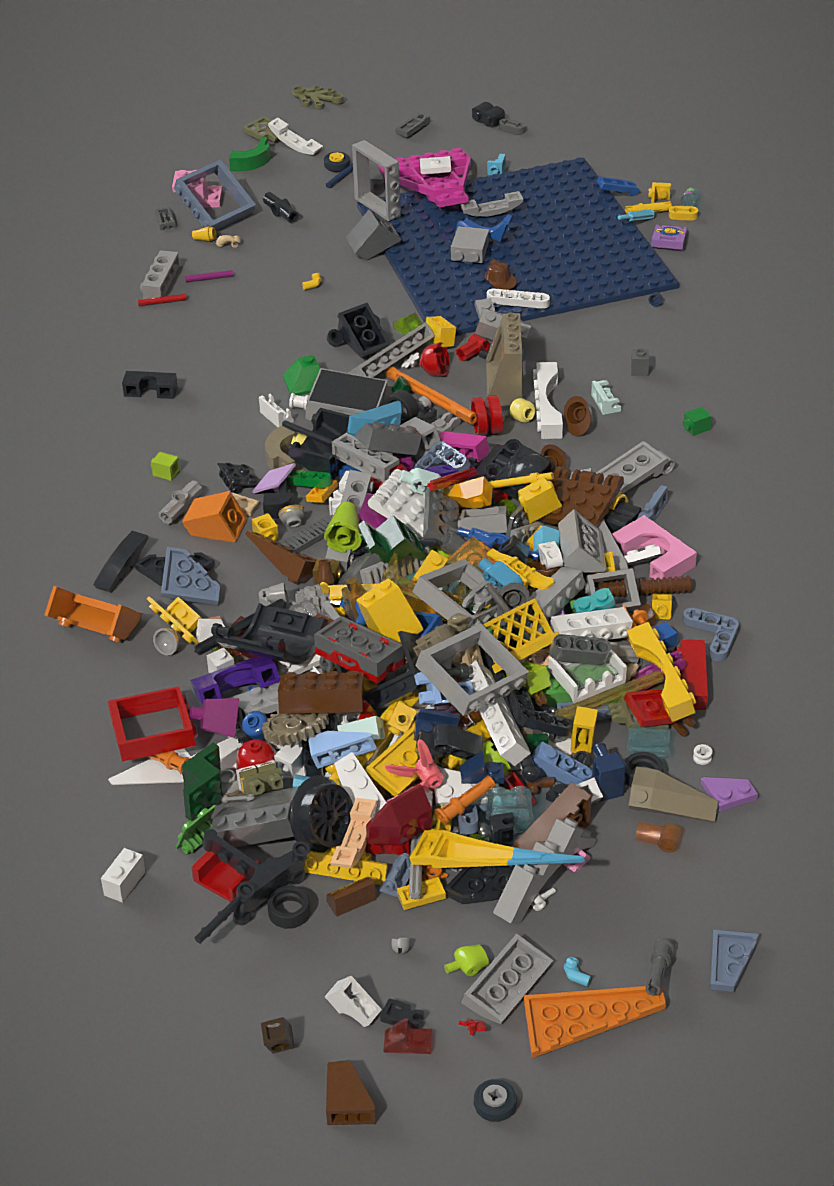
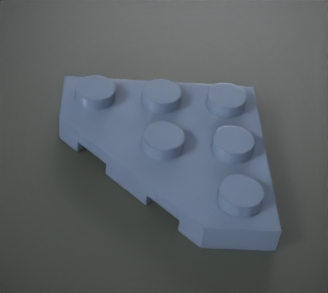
(187, 579)

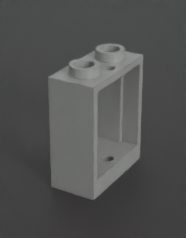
(486, 519)
(630, 583)

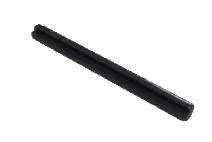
(239, 627)

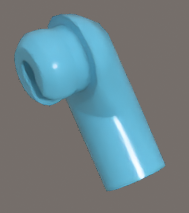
(574, 974)

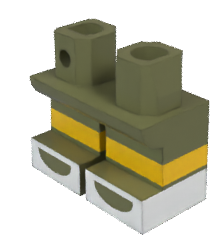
(259, 778)

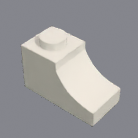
(353, 1000)

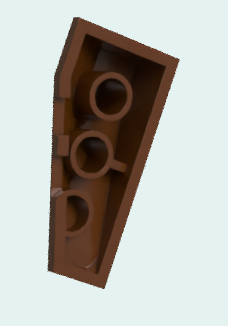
(291, 564)

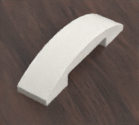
(291, 139)

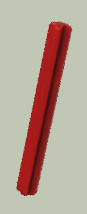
(452, 479)

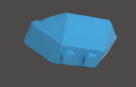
(384, 414)

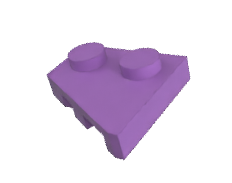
(729, 791)

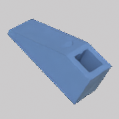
(562, 767)

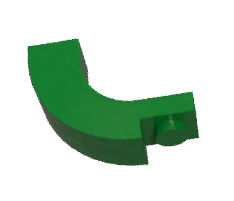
(251, 158)

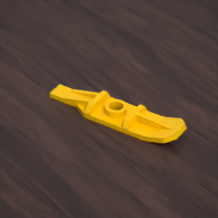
(534, 578)

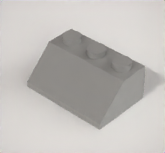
(490, 321)

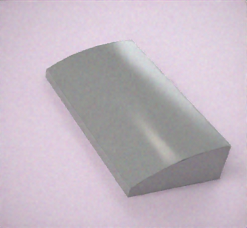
(506, 980)

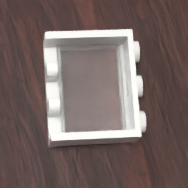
(586, 679)

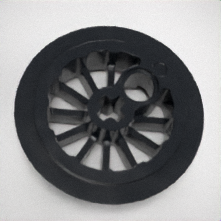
(328, 816)

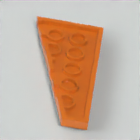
(573, 1016)

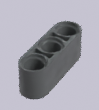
(571, 647)

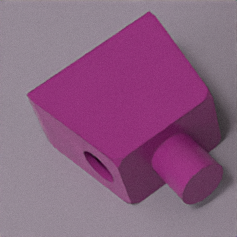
(217, 716)

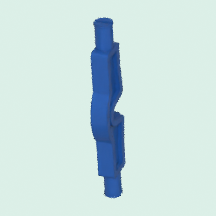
(491, 539)

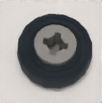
(497, 1109)

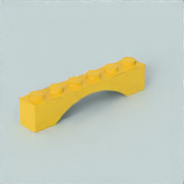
(675, 697)

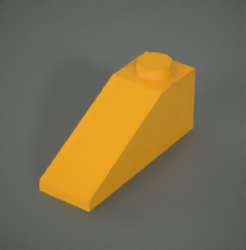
(471, 494)

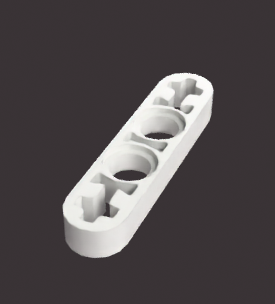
(517, 298)

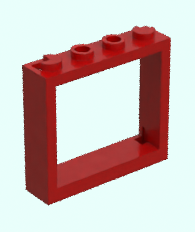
(149, 703)

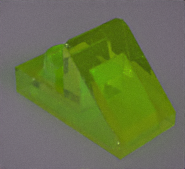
(407, 324)

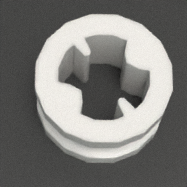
(702, 749)

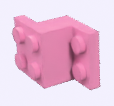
(207, 195)

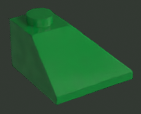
(301, 375)

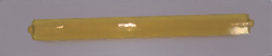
(612, 694)

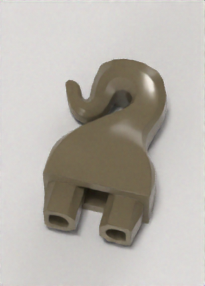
(454, 626)

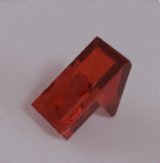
(407, 1040)

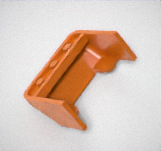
(91, 614)

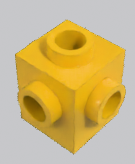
(405, 713)

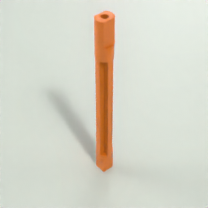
(435, 397)

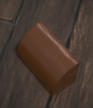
(351, 896)

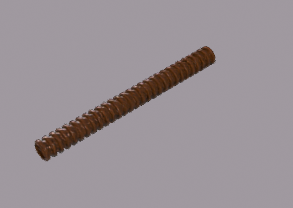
(643, 586)

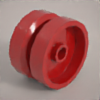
(488, 415)

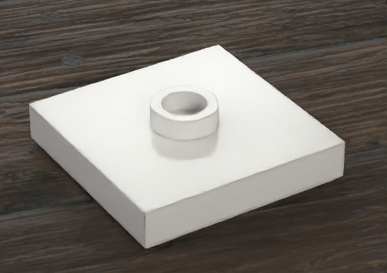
(435, 165)

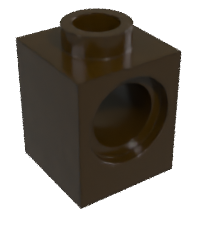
(277, 1035)

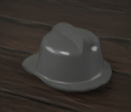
(514, 595)

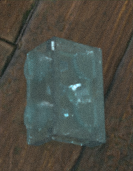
(649, 740)

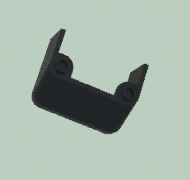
(399, 686)

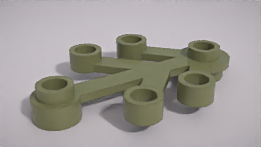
(315, 94)

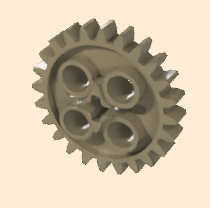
(293, 727)

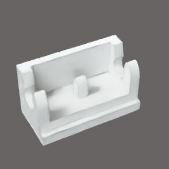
(273, 411)

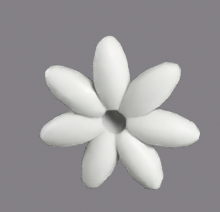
(411, 361)

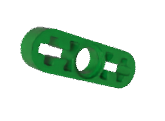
(309, 478)

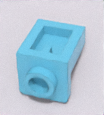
(497, 166)

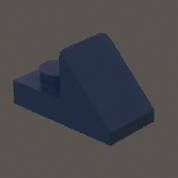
(476, 770)

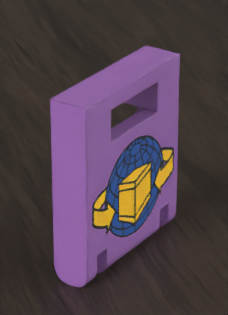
(669, 237)

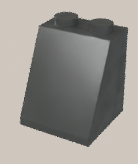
(372, 236)

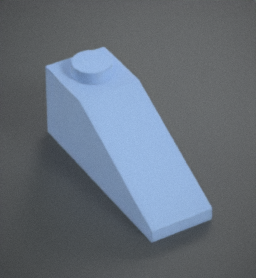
(334, 745)

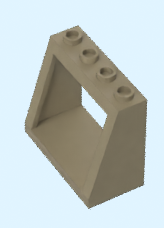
(505, 361)

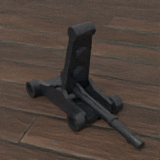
(262, 878)

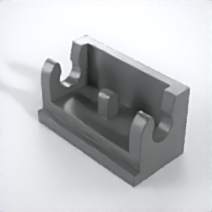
(375, 177)

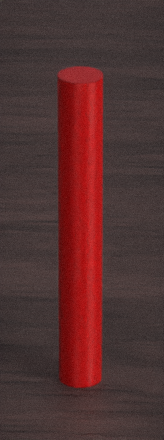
(157, 300)

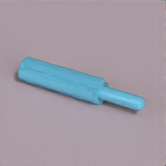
(637, 215)

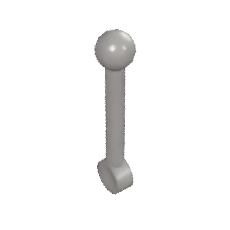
(225, 798)

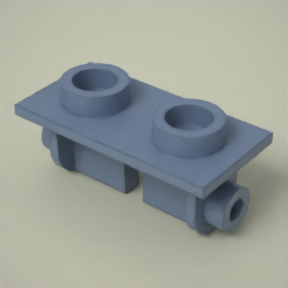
(397, 875)

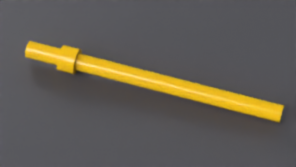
(521, 480)

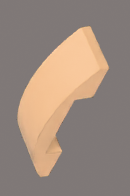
(355, 837)

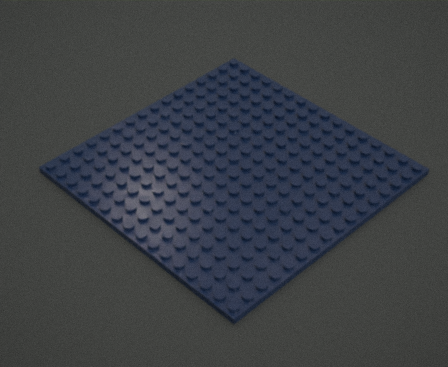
(557, 244)

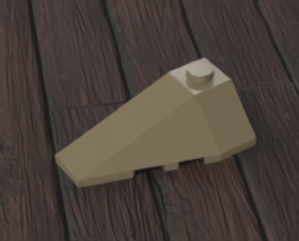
(662, 794)

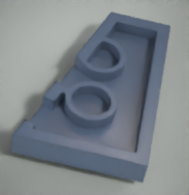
(729, 958)

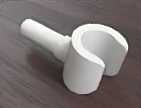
(538, 902)

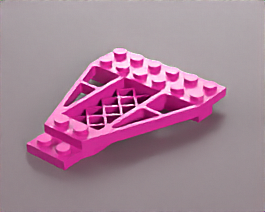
(440, 188)

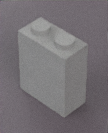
(470, 244)

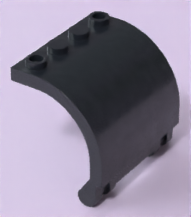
(274, 634)

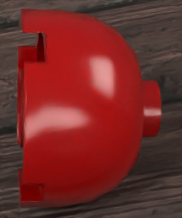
(435, 360)
(254, 753)

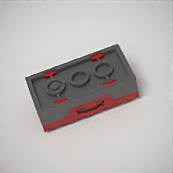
(358, 649)

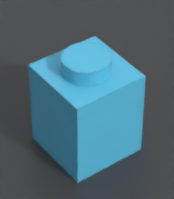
(544, 535)

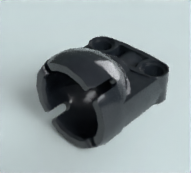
(515, 464)

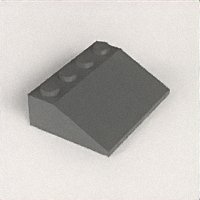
(256, 820)

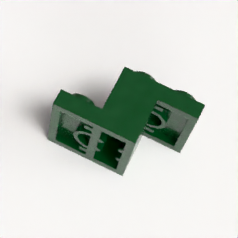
(391, 538)
(202, 781)

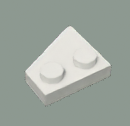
(650, 552)

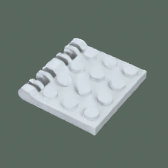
(398, 499)

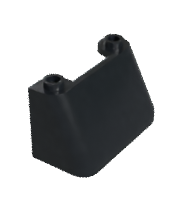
(316, 455)

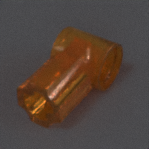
(665, 837)

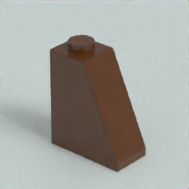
(347, 1097)

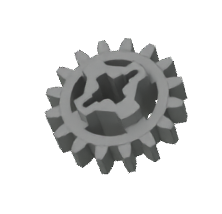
(313, 594)

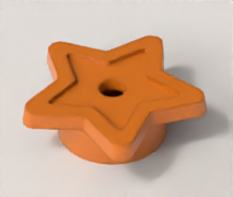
(428, 870)

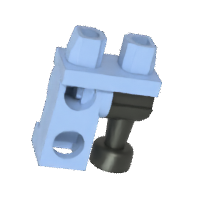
(433, 695)

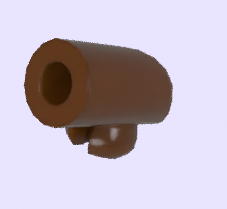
(541, 782)

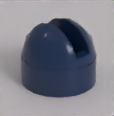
(657, 302)

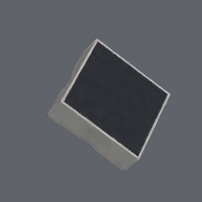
(345, 393)

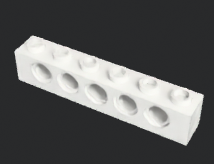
(498, 718)

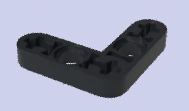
(537, 720)

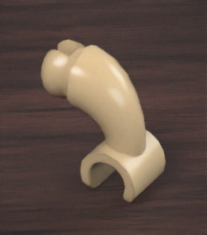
(227, 238)

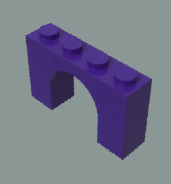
(254, 670)

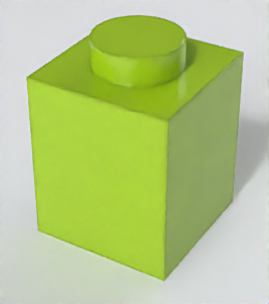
(165, 466)

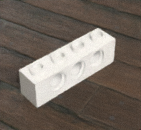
(600, 623)

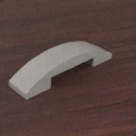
(492, 208)

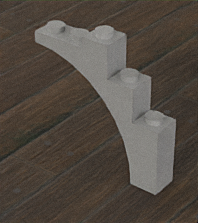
(529, 879)

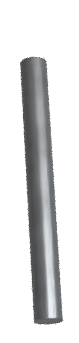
(503, 606)

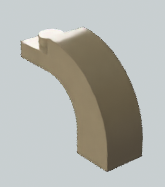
(276, 446)

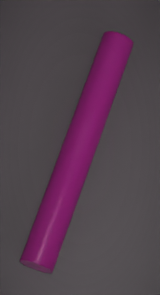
(206, 276)

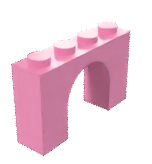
(645, 532)

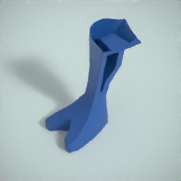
(495, 233)

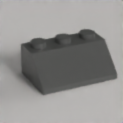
(389, 438)

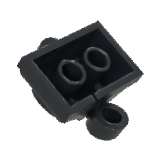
(359, 330)

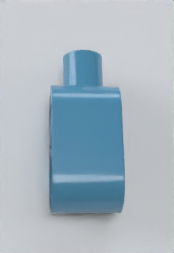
(498, 573)

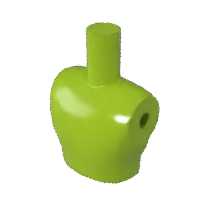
(468, 959)

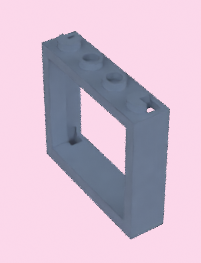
(232, 185)

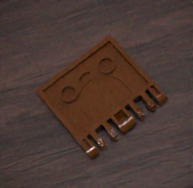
(583, 494)

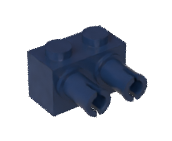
(608, 772)

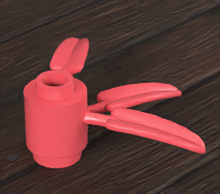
(425, 768)

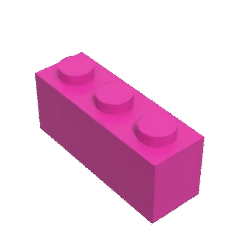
(467, 444)

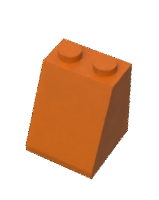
(215, 517)

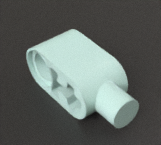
(418, 479)

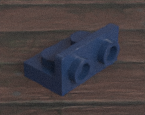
(428, 719)

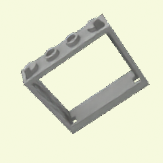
(361, 154)
(462, 570)
(478, 634)

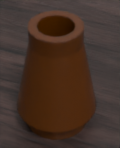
(325, 573)

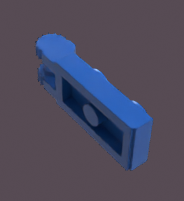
(618, 185)

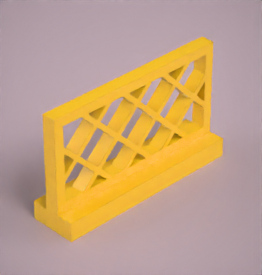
(529, 647)

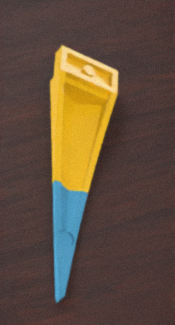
(452, 850)

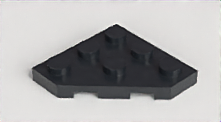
(153, 566)
(479, 884)

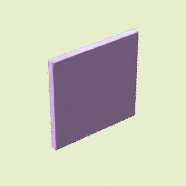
(274, 478)

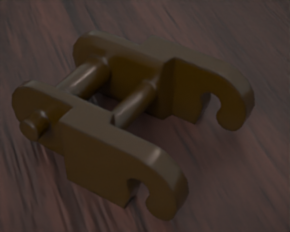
(472, 722)

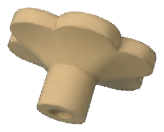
(631, 670)

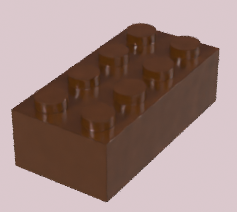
(321, 692)

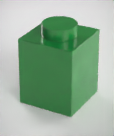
(697, 421)

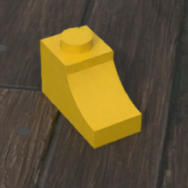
(443, 330)

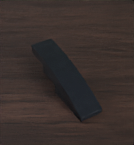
(120, 561)

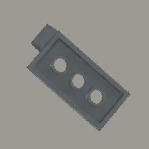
(440, 514)

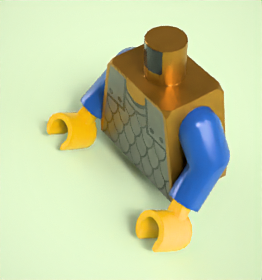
(350, 594)

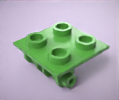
(193, 832)

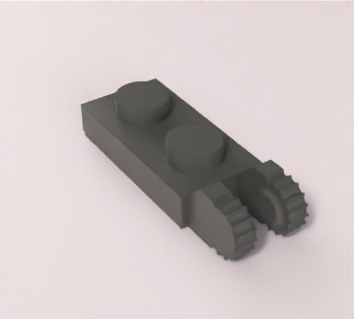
(412, 125)

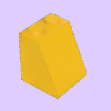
(388, 611)

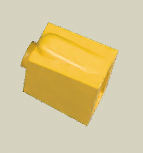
(538, 499)

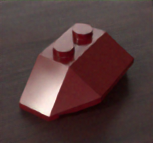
(402, 817)

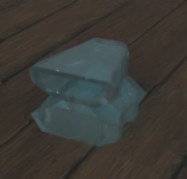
(515, 800)

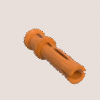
(170, 760)
(458, 805)

